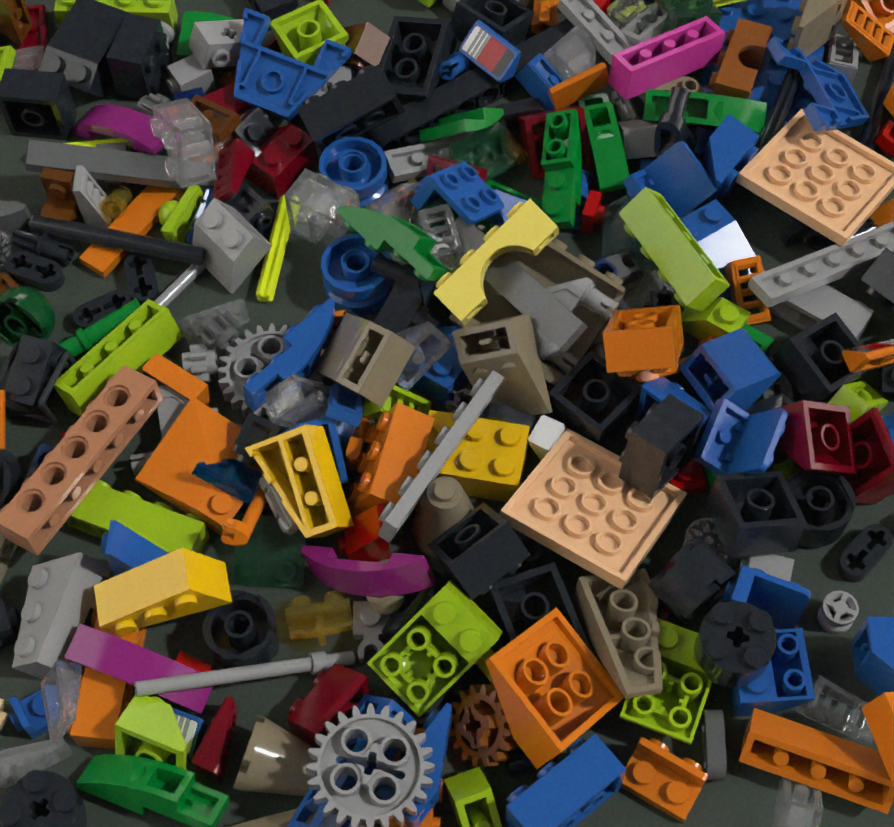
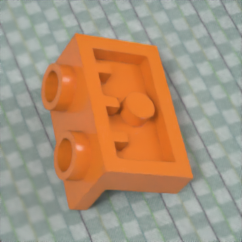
(663, 778)

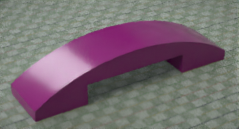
(119, 123)
(375, 579)
(131, 664)

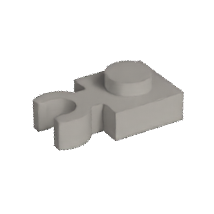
(368, 626)

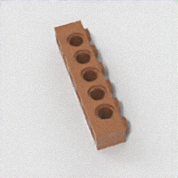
(99, 438)

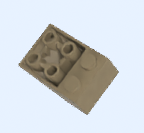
(817, 24)
(511, 351)
(365, 358)

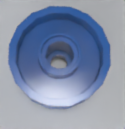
(358, 165)
(349, 278)

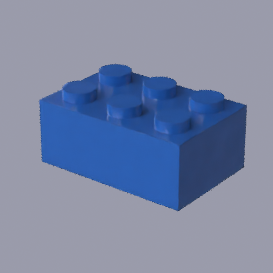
(567, 789)

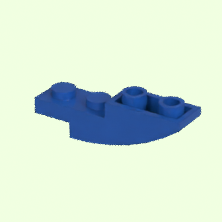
(302, 351)

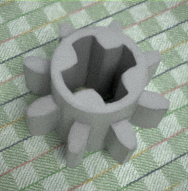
(200, 362)

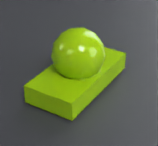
(178, 215)

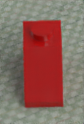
(362, 539)

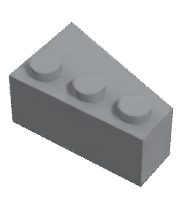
(54, 606)

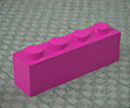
(665, 57)

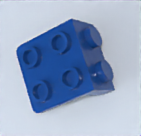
(676, 177)
(461, 190)
(739, 441)
(777, 597)

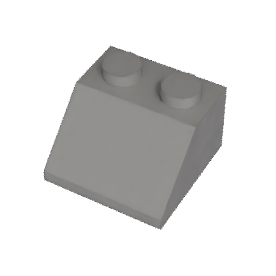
(229, 243)

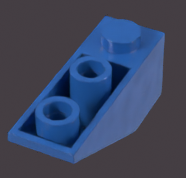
(127, 548)
(437, 734)

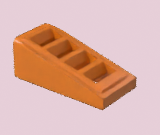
(867, 33)
(732, 273)

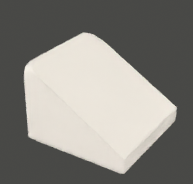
(545, 435)

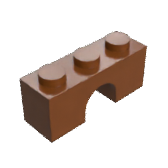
(745, 48)

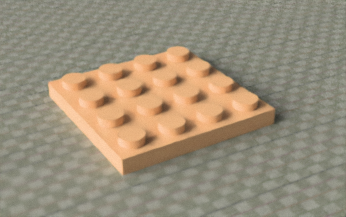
(820, 178)
(588, 512)

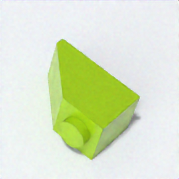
(716, 319)
(859, 398)
(472, 799)

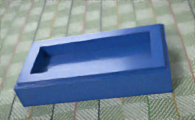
(345, 405)

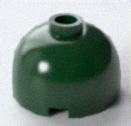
(25, 313)

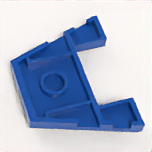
(275, 80)
(835, 97)

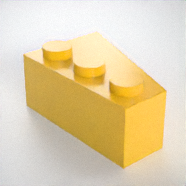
(305, 478)
(162, 591)

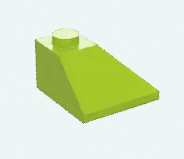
(305, 31)
(150, 731)

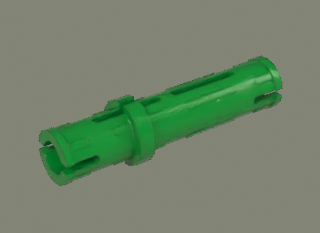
(87, 338)

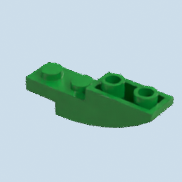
(708, 109)
(605, 142)
(562, 167)
(396, 236)
(153, 785)

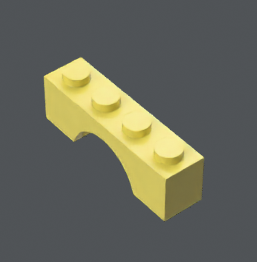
(524, 231)

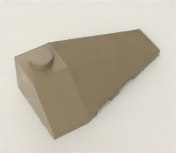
(622, 630)

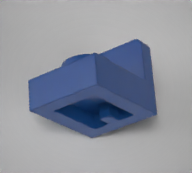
(29, 714)

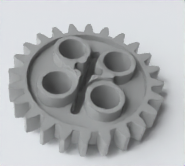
(241, 359)
(380, 734)

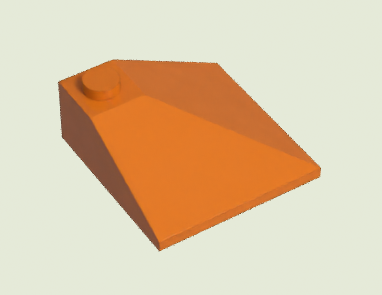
(194, 438)
(550, 687)

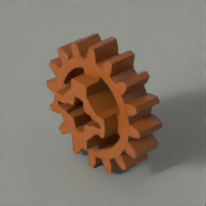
(481, 727)

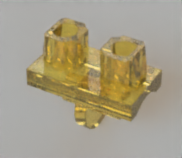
(319, 619)

